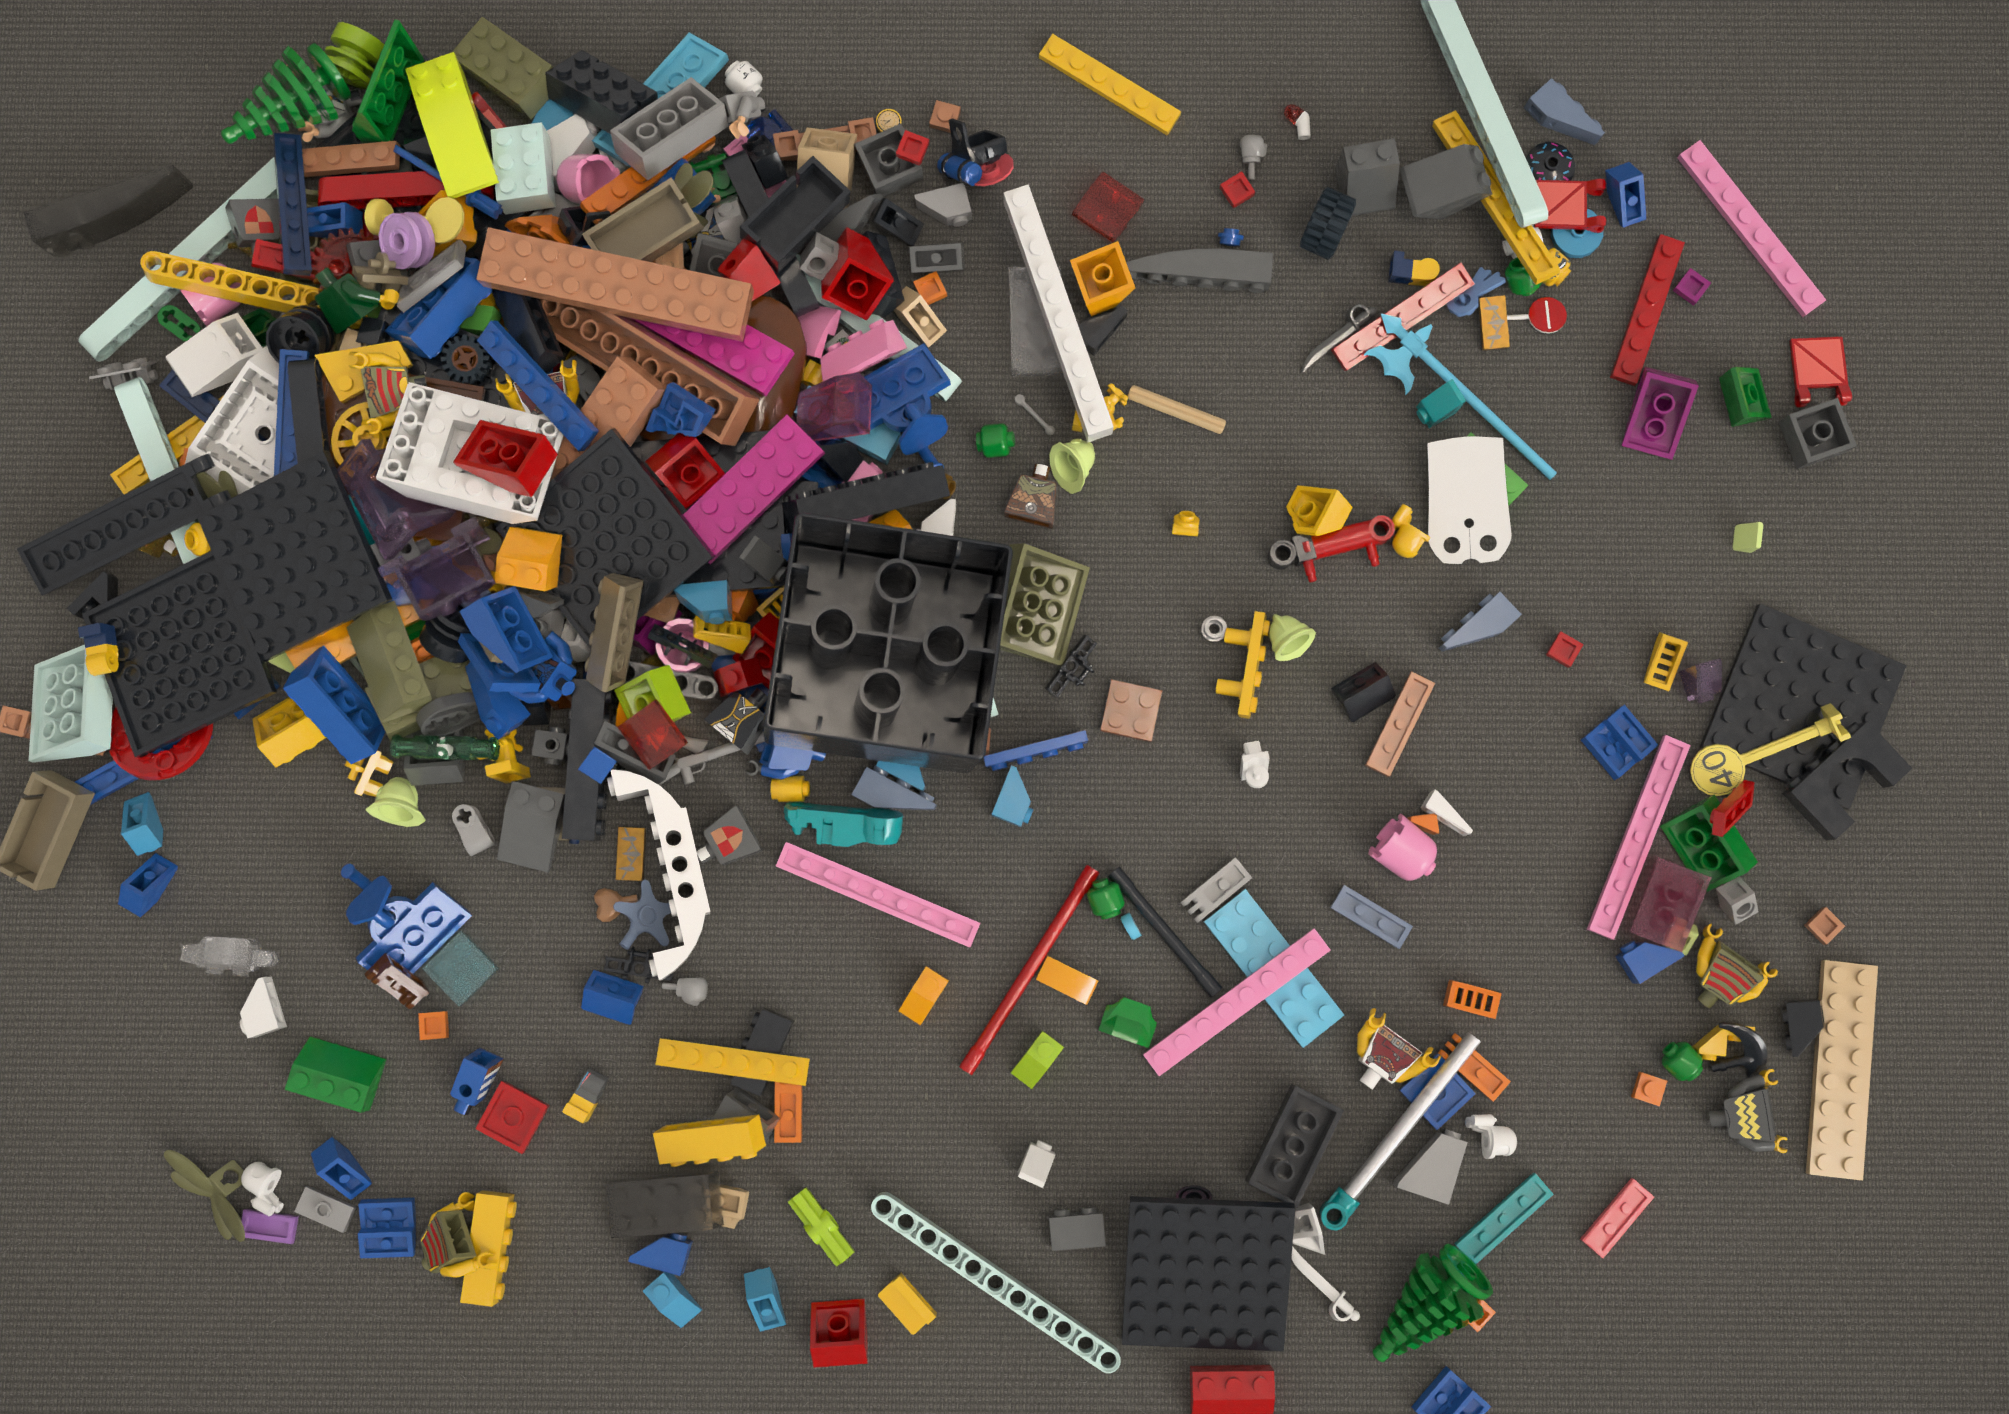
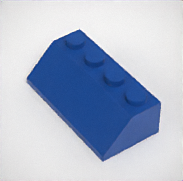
(440, 313)
(336, 705)

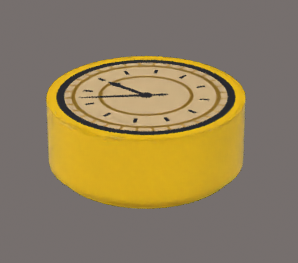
(887, 119)

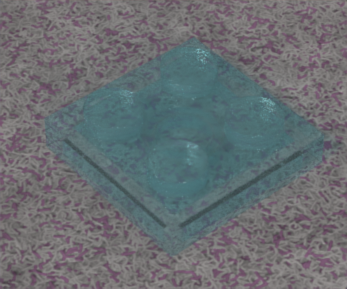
(460, 968)

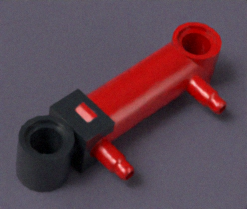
(1307, 548)

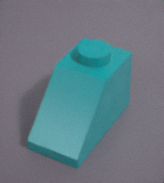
(1440, 404)

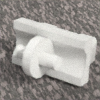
(1254, 765)

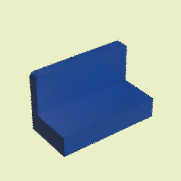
(611, 997)

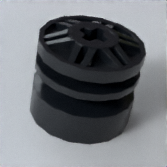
(301, 329)
(442, 634)

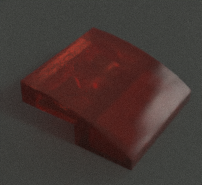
(1108, 207)
(652, 734)

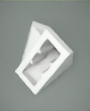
(1307, 1229)

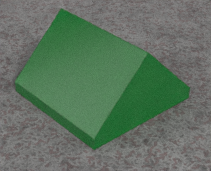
(1744, 396)

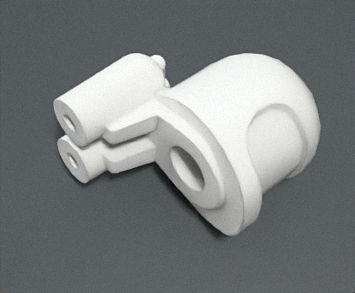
(1494, 1139)
(261, 1182)

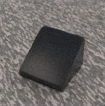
(372, 331)

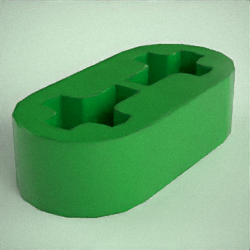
(184, 321)

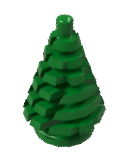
(294, 93)
(1439, 1299)

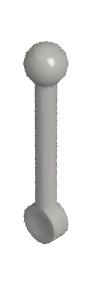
(1020, 400)

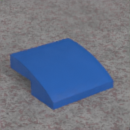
(1619, 742)
(387, 1227)
(1450, 1396)

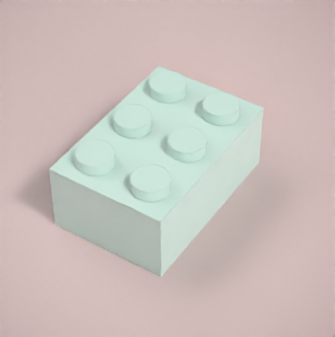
(523, 168)

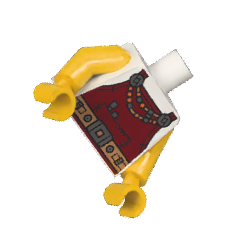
(518, 400)
(1389, 1054)

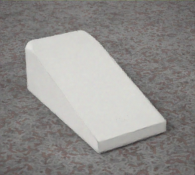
(1445, 813)

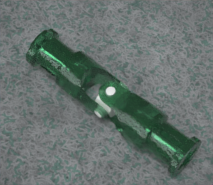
(442, 747)

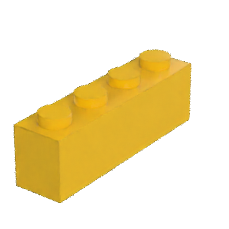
(709, 1140)
(489, 1234)

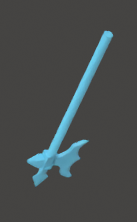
(1397, 364)

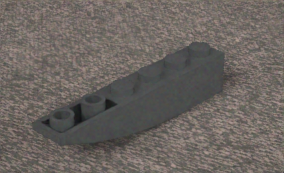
(1207, 268)

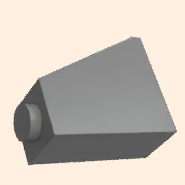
(1434, 1167)

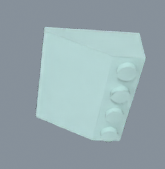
(69, 709)

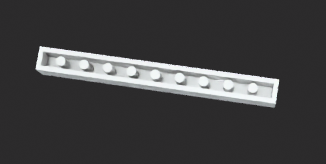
(1058, 313)

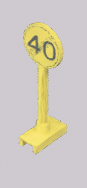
(1721, 768)

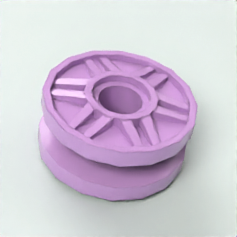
(407, 239)

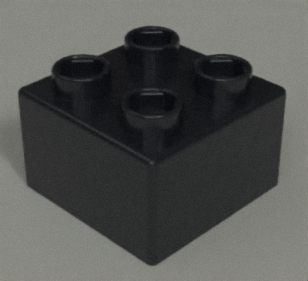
(887, 643)

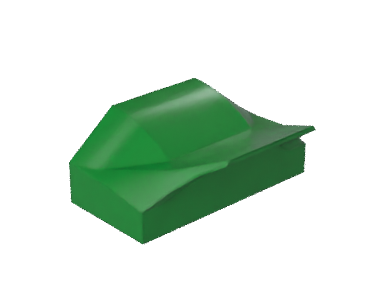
(1129, 1021)

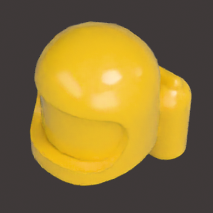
(1408, 538)

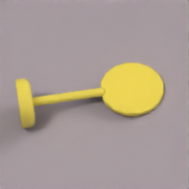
(444, 216)

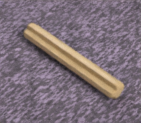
(1176, 409)

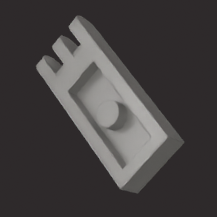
(1217, 889)

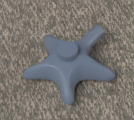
(644, 916)

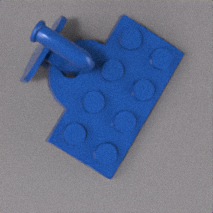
(904, 391)
(414, 927)

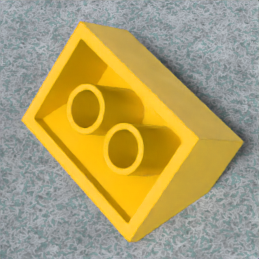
(285, 732)

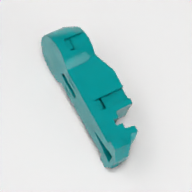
(846, 824)

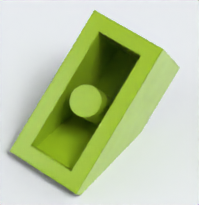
(1037, 1059)

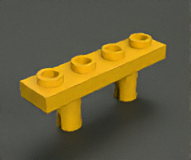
(1252, 678)

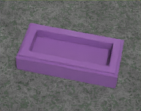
(272, 1228)

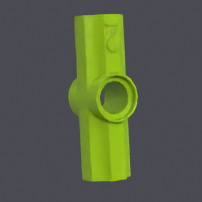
(821, 1227)

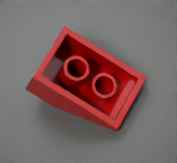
(507, 457)

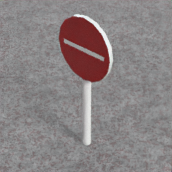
(1544, 315)

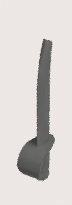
(1353, 325)

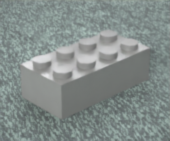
(669, 128)

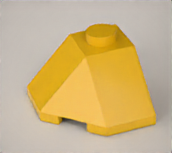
(1317, 510)

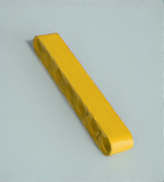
(223, 279)

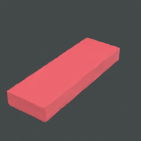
(1617, 1218)

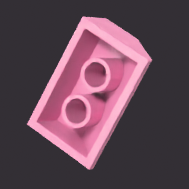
(862, 350)

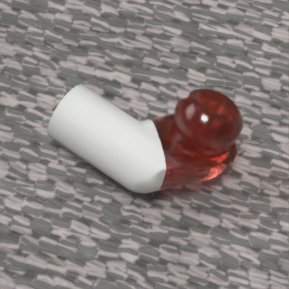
(1300, 119)

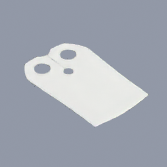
(1464, 484)

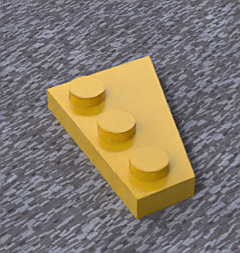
(348, 381)

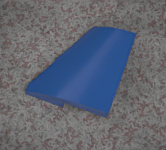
(680, 413)

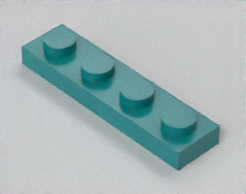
(1504, 1218)

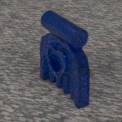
(769, 126)

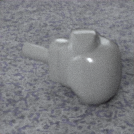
(1252, 150)
(690, 989)

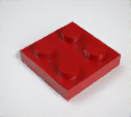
(512, 1117)

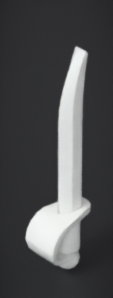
(1336, 1297)

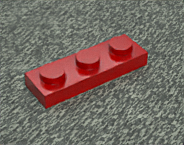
(1732, 808)

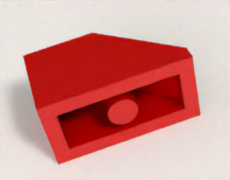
(738, 676)

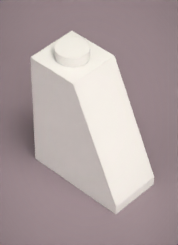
(571, 138)

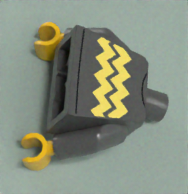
(1750, 1114)

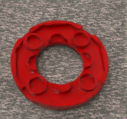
(158, 765)

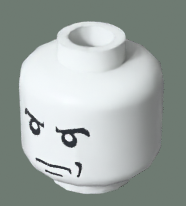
(743, 78)

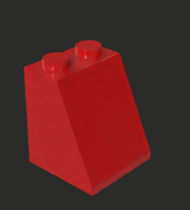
(857, 277)

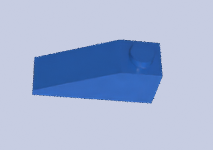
(496, 709)

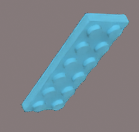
(689, 59)
(1252, 943)

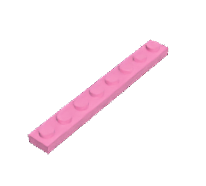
(1751, 228)
(1638, 837)
(878, 894)
(1236, 1002)

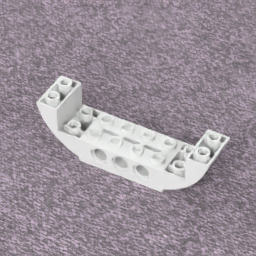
(670, 820)

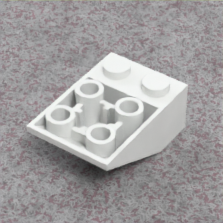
(214, 355)

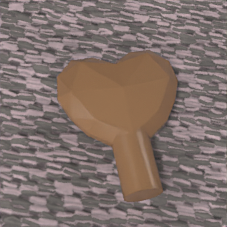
(606, 899)

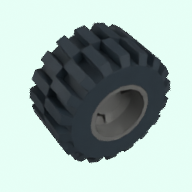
(1327, 223)

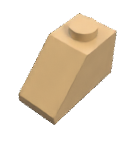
(919, 317)

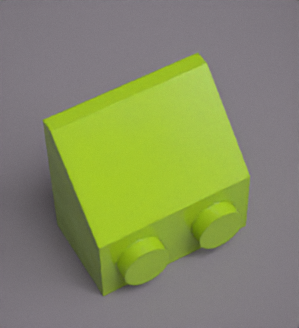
(653, 685)

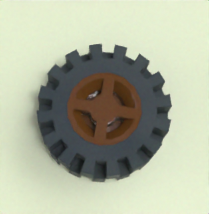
(460, 353)

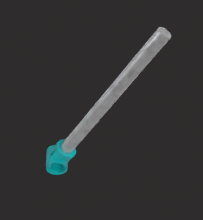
(1346, 1198)

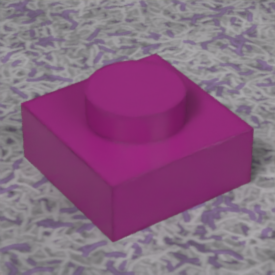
(1691, 286)

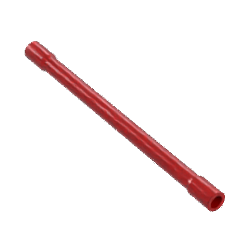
(978, 1050)

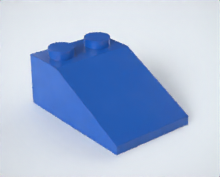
(507, 629)

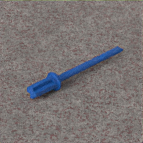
(474, 199)

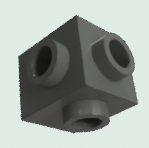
(544, 744)

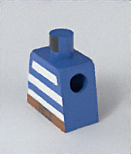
(474, 1079)

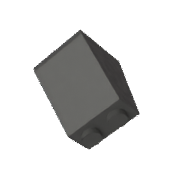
(1369, 175)
(1446, 182)

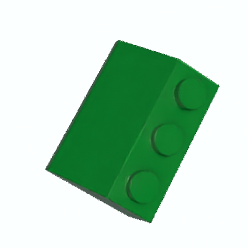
(1710, 854)
(336, 1074)

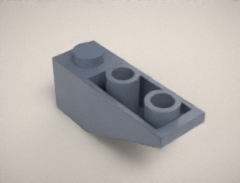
(1559, 112)
(1487, 622)
(886, 794)

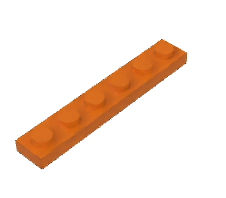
(628, 187)

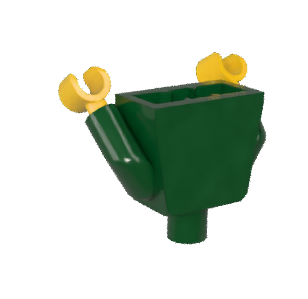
(347, 302)

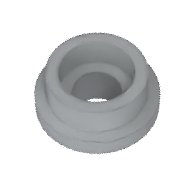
(1213, 620)

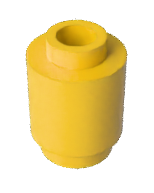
(790, 789)

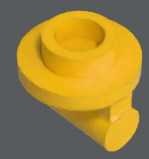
(1186, 524)

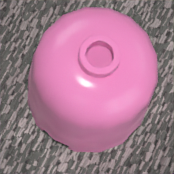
(583, 175)
(210, 307)
(676, 657)
(1405, 849)

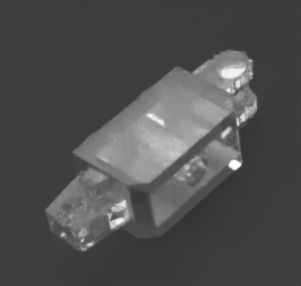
(228, 954)

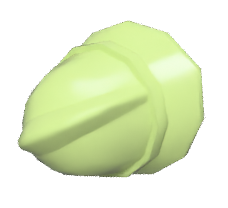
(1072, 463)
(1289, 637)
(397, 804)

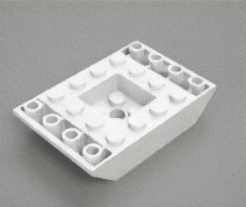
(234, 426)
(430, 435)

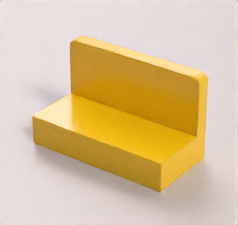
(907, 1304)

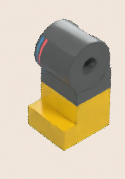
(586, 1096)

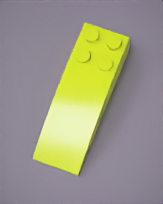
(452, 125)

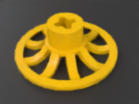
(359, 433)

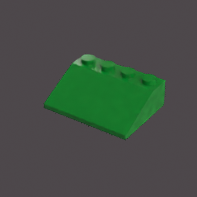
(388, 88)

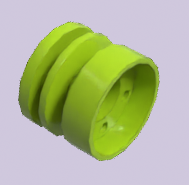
(354, 54)

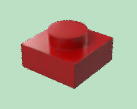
(912, 148)
(1237, 189)
(1564, 649)

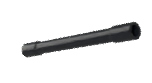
(1201, 974)

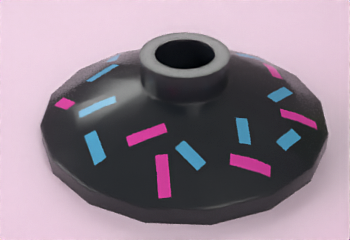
(1542, 153)

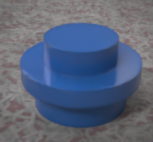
(1230, 237)

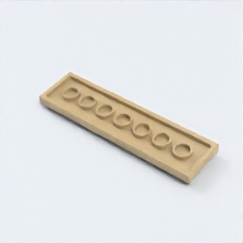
(1842, 1071)

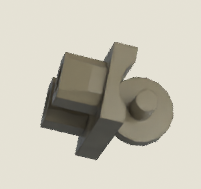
(380, 271)

